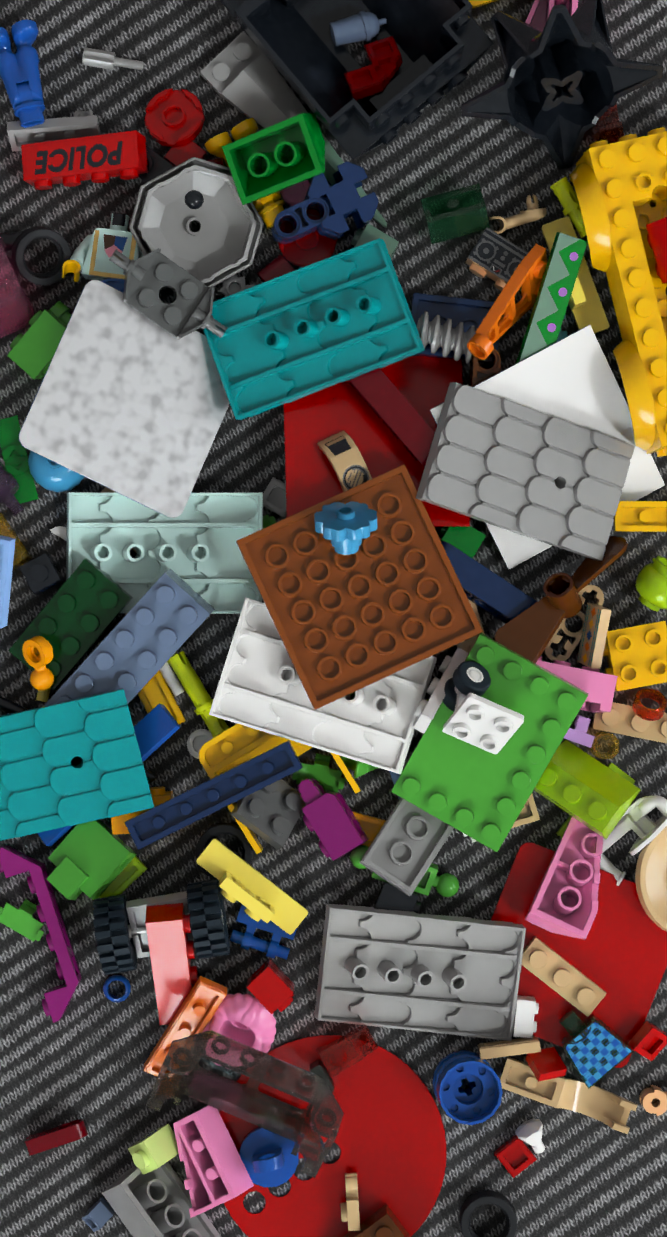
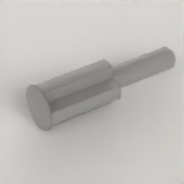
(108, 60)

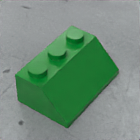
(276, 157)

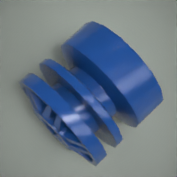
(474, 1103)

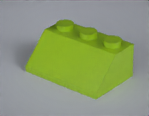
(586, 789)

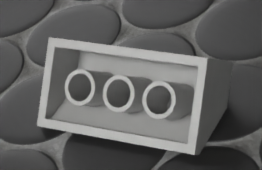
(156, 1205)

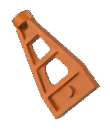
(528, 277)

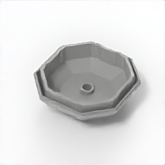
(226, 231)

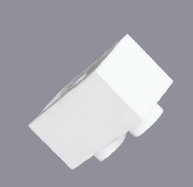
(524, 1021)

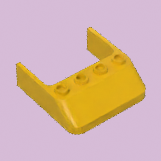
(242, 744)

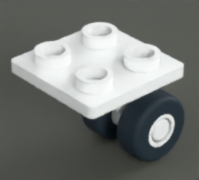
(474, 717)

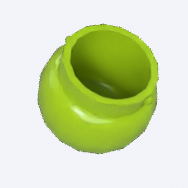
(652, 584)

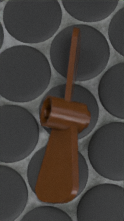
(534, 627)

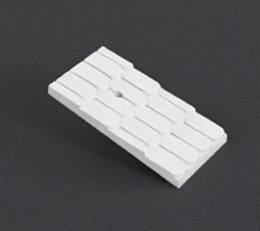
(266, 694)

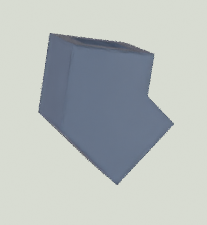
(98, 1214)

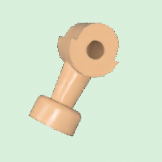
(654, 1100)

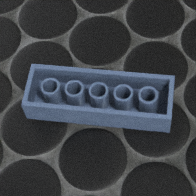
(139, 642)

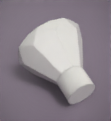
(531, 1133)

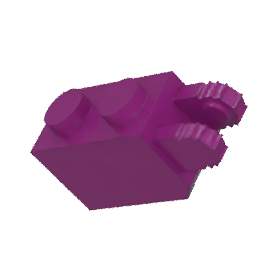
(330, 819)

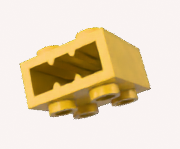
(637, 655)

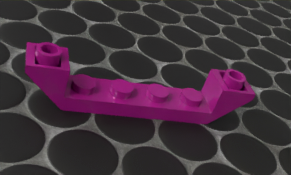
(56, 998)

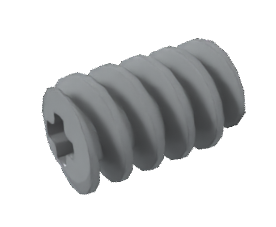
(445, 336)

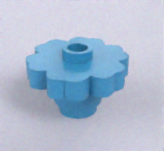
(346, 525)

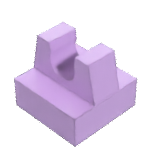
(578, 732)

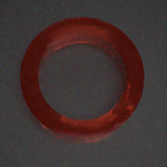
(646, 713)

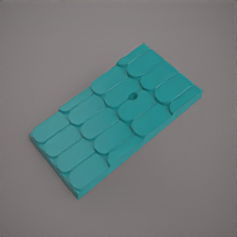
(312, 329)
(36, 771)

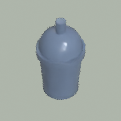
(355, 28)

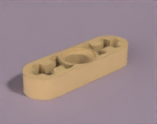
(567, 646)

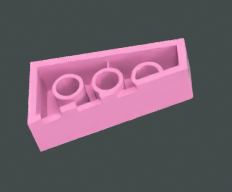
(597, 685)

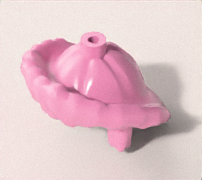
(245, 1021)

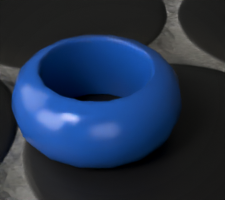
(109, 996)

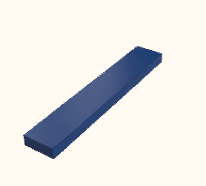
(150, 735)

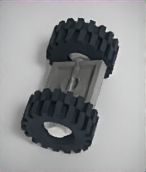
(123, 933)

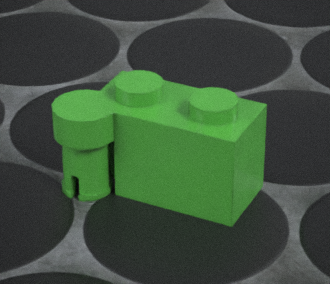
(37, 346)

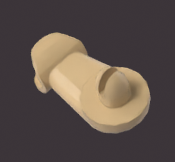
(532, 214)

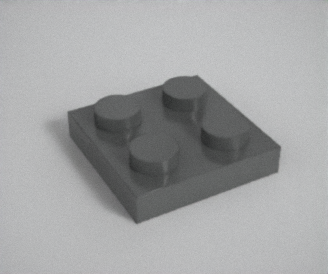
(271, 812)

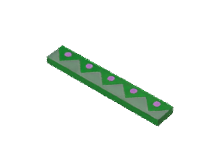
(553, 294)

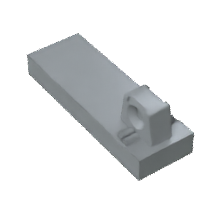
(53, 129)

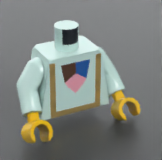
(96, 249)

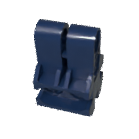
(333, 204)

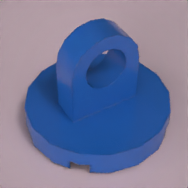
(268, 1157)

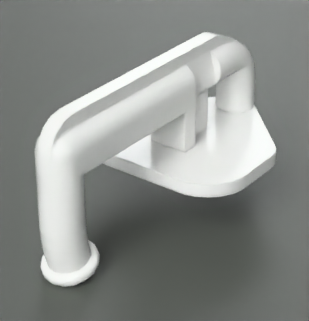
(637, 820)

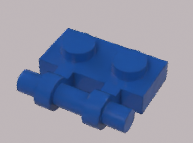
(248, 941)

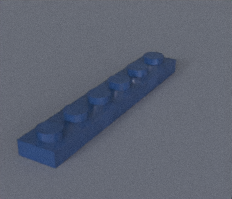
(213, 794)

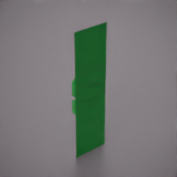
(16, 459)

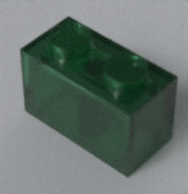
(455, 213)

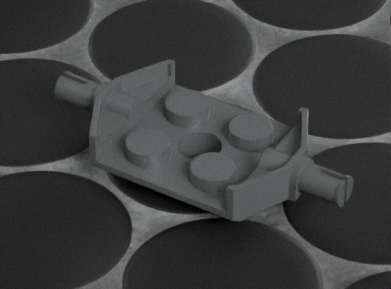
(191, 302)

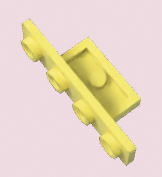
(584, 298)
(251, 888)

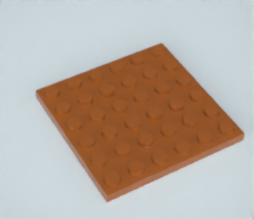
(362, 611)

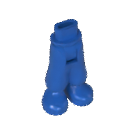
(22, 73)

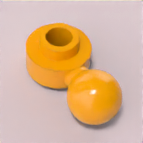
(39, 653)

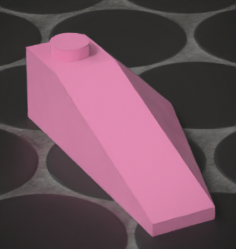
(569, 890)

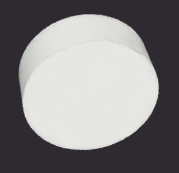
(197, 740)

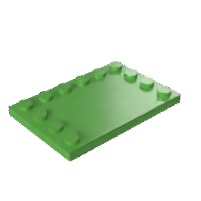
(486, 790)

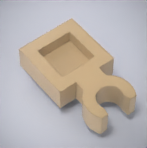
(350, 1210)

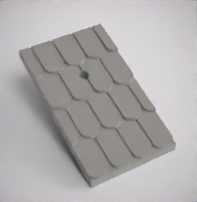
(525, 471)
(419, 971)

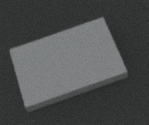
(406, 846)

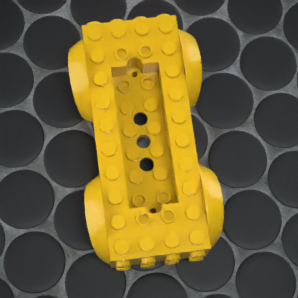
(618, 194)

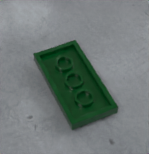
(75, 618)

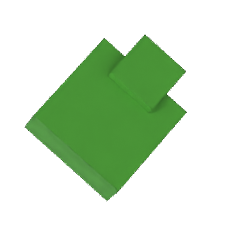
(88, 860)

